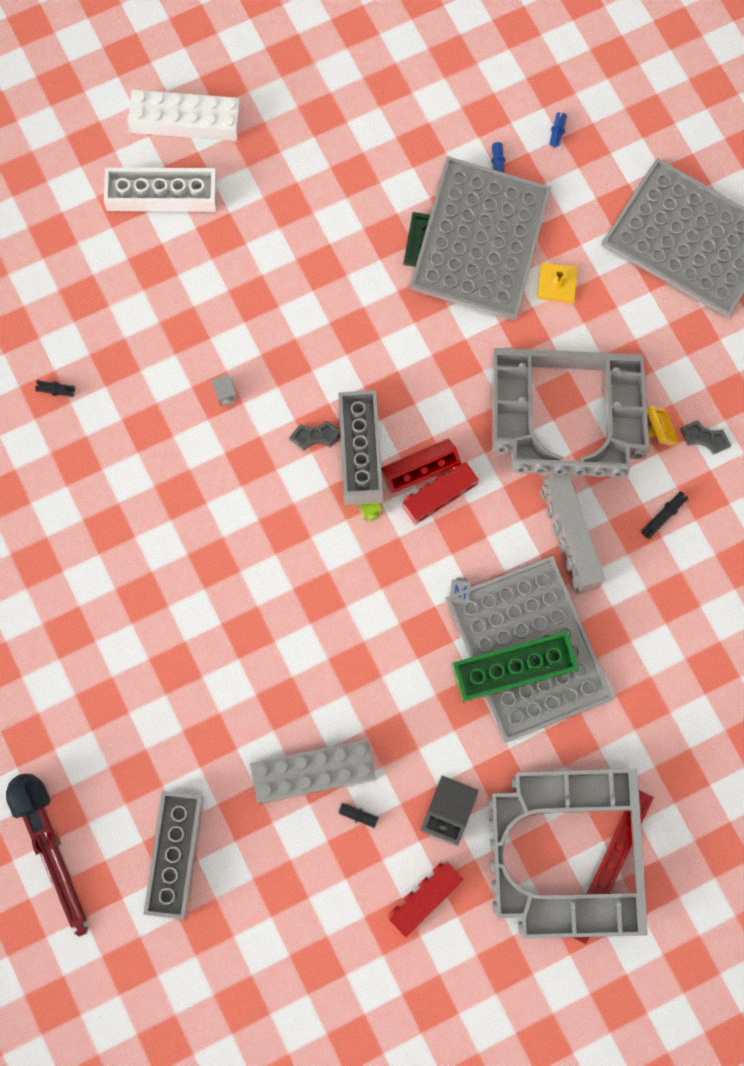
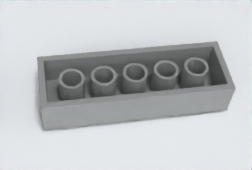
(360, 447)
(572, 533)
(312, 772)
(173, 855)

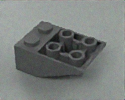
(449, 811)

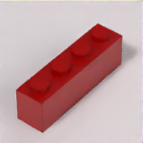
(420, 465)
(440, 493)
(426, 899)

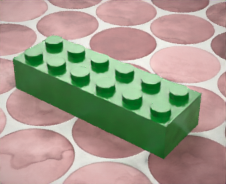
(514, 667)

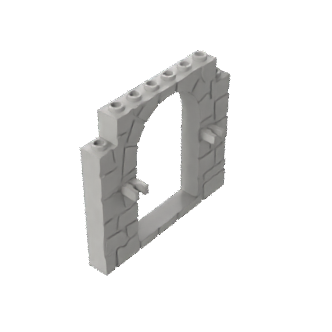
(623, 410)
(568, 914)

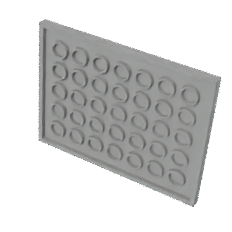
(684, 237)
(480, 238)
(522, 609)

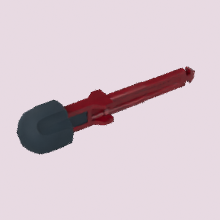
(27, 799)

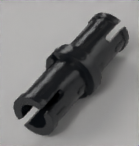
(55, 388)

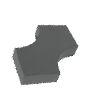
(306, 436)
(713, 440)

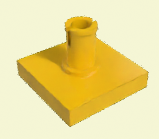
(557, 282)
(661, 426)

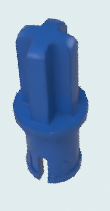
(558, 129)
(498, 158)

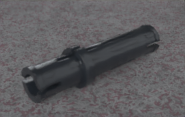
(670, 508)

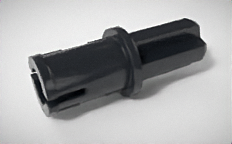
(358, 815)

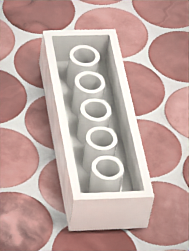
(184, 115)
(160, 189)

